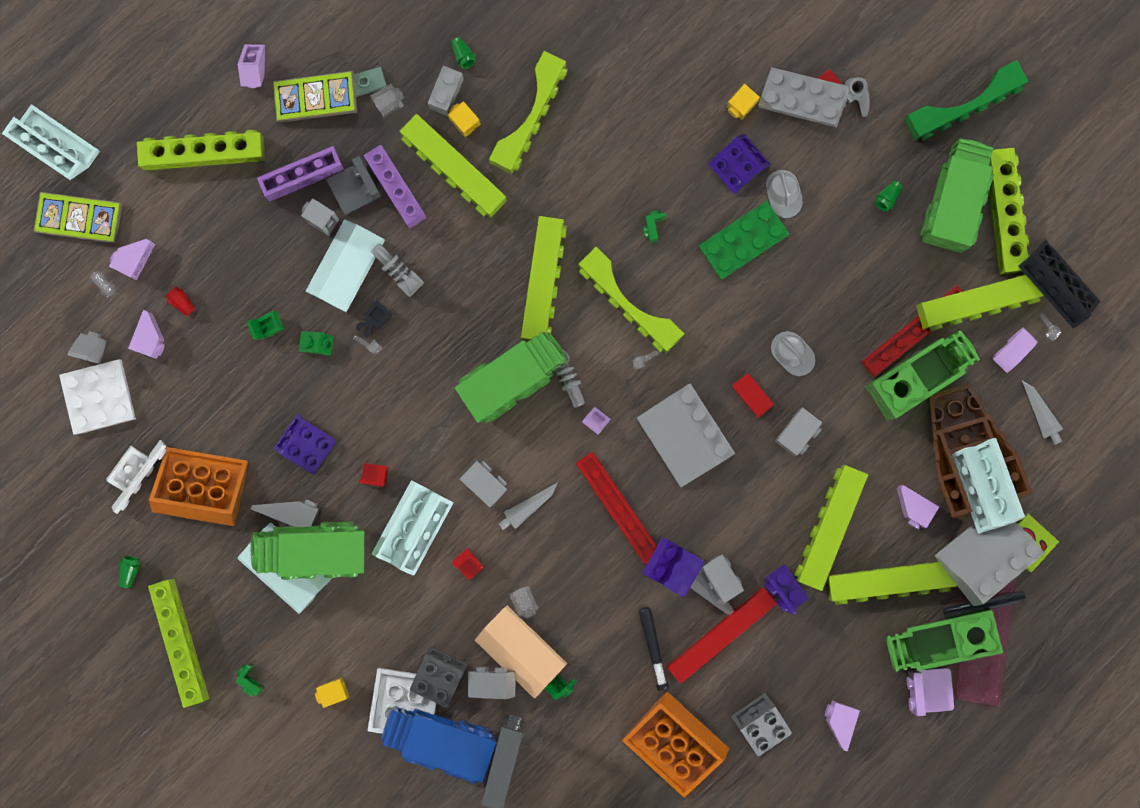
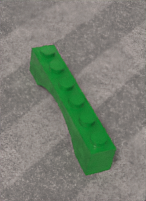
(930, 119)

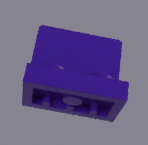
(738, 163)
(304, 444)
(673, 567)
(786, 589)

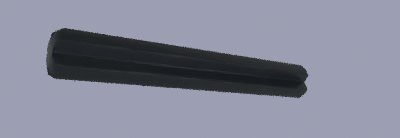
(992, 603)

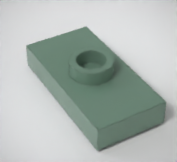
(369, 81)

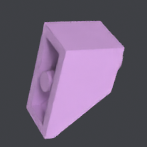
(252, 65)
(132, 258)
(147, 336)
(916, 508)
(842, 722)

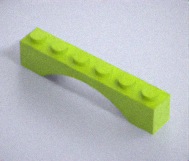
(510, 149)
(660, 330)

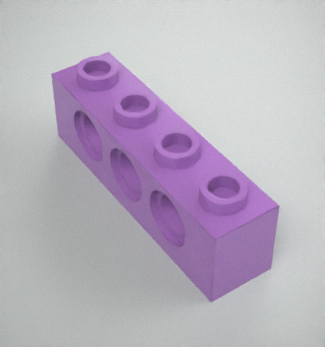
(300, 173)
(395, 186)

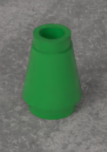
(464, 55)
(886, 199)
(127, 571)

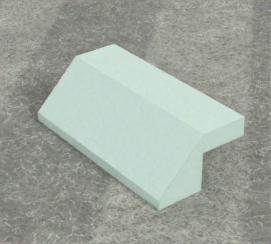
(51, 142)
(344, 265)
(988, 486)
(412, 528)
(295, 592)

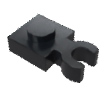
(376, 316)

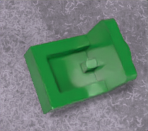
(650, 229)
(265, 326)
(316, 343)
(250, 686)
(559, 687)

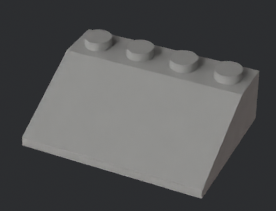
(685, 435)
(988, 560)

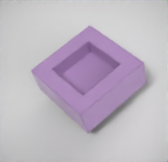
(596, 420)

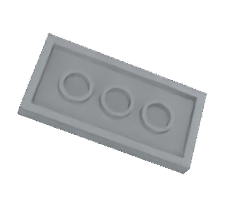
(804, 97)

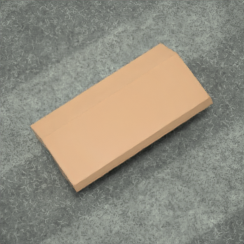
(520, 650)

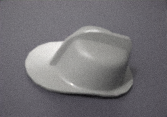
(784, 193)
(793, 353)

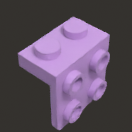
(930, 691)

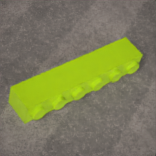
(453, 166)
(543, 276)
(977, 301)
(831, 527)
(888, 581)

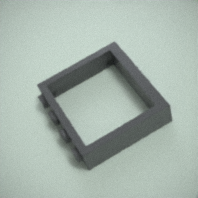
(503, 762)

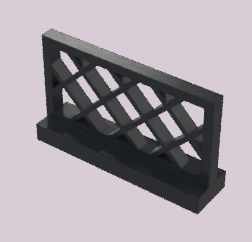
(1050, 284)

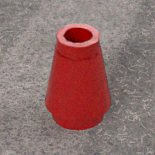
(180, 301)

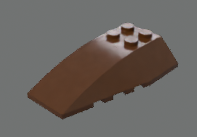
(960, 423)

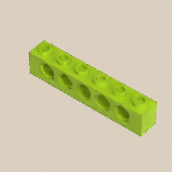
(149, 147)
(1001, 221)
(178, 642)

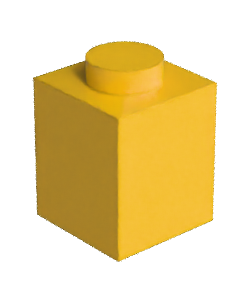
(742, 102)
(463, 119)
(332, 692)

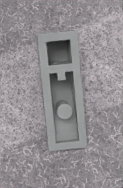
(291, 513)

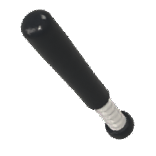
(653, 646)

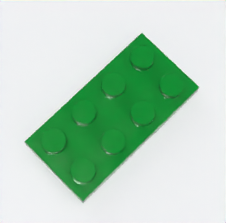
(743, 240)

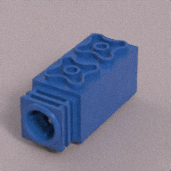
(440, 743)

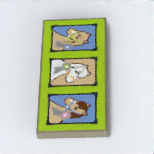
(315, 96)
(78, 217)

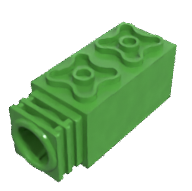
(959, 196)
(922, 375)
(512, 376)
(309, 551)
(945, 642)

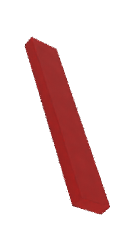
(899, 343)
(617, 506)
(721, 635)

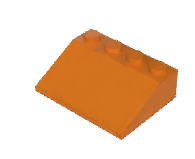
(199, 486)
(676, 744)

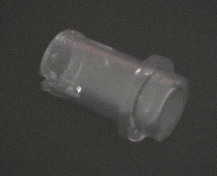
(105, 287)

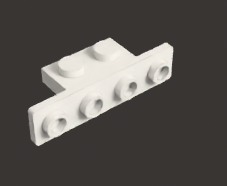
(131, 471)

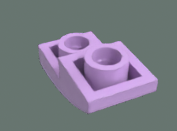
(1015, 350)

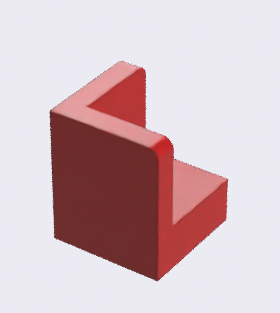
(374, 475)
(468, 564)

